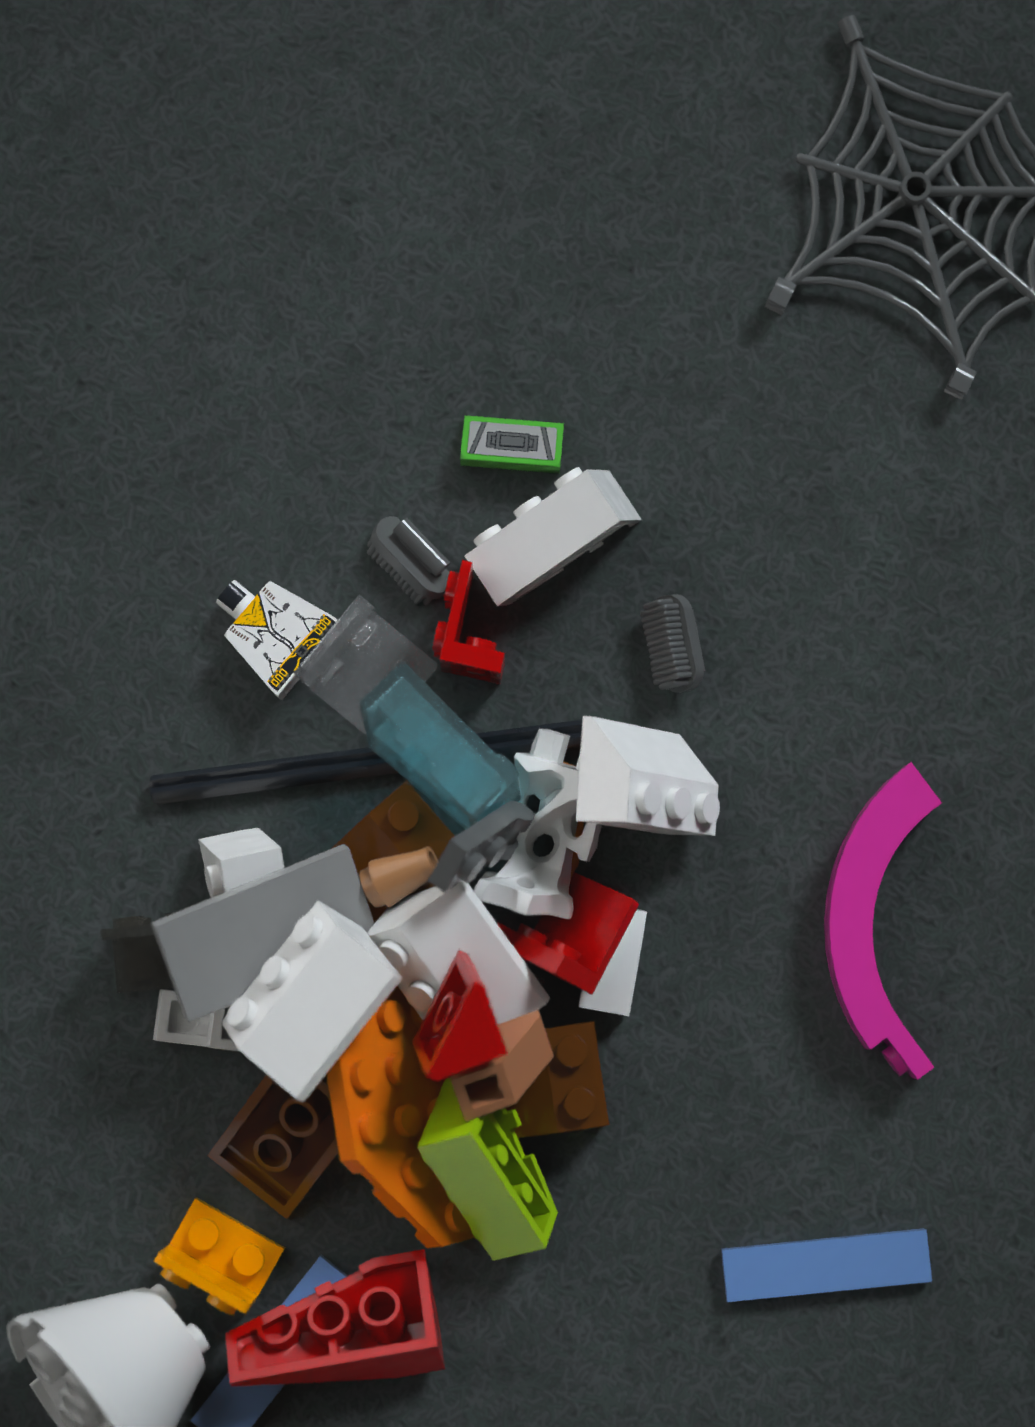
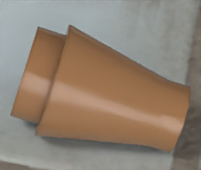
(396, 876)

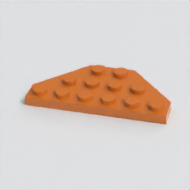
(380, 1116)

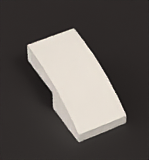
(617, 984)
(174, 1028)

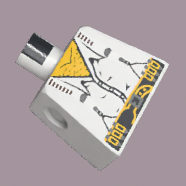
(273, 631)

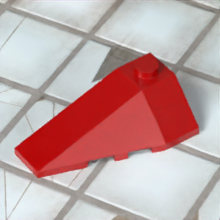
(356, 1329)

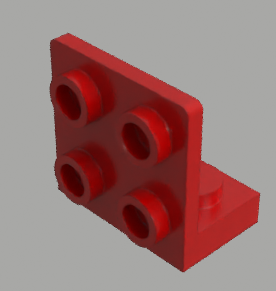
(477, 656)
(579, 946)

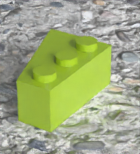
(489, 1176)

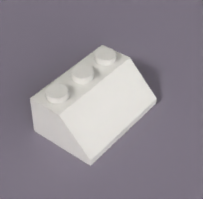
(643, 781)
(424, 936)
(311, 1000)

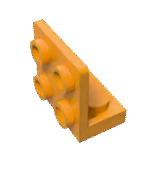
(219, 1258)

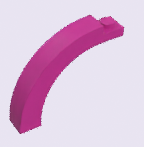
(850, 915)

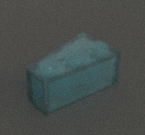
(436, 749)

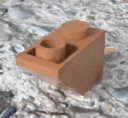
(506, 1078)

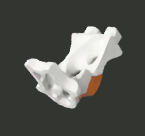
(533, 882)

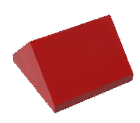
(459, 1024)

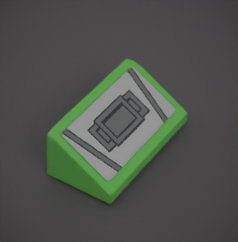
(511, 444)

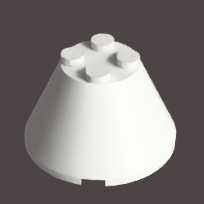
(112, 1359)

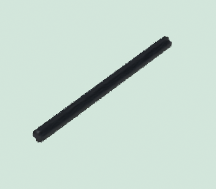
(323, 767)

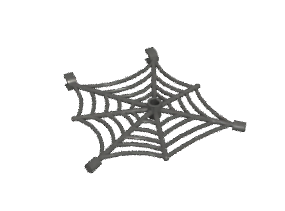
(783, 289)

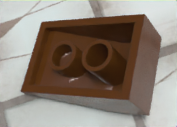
(396, 827)
(569, 1088)
(279, 1144)

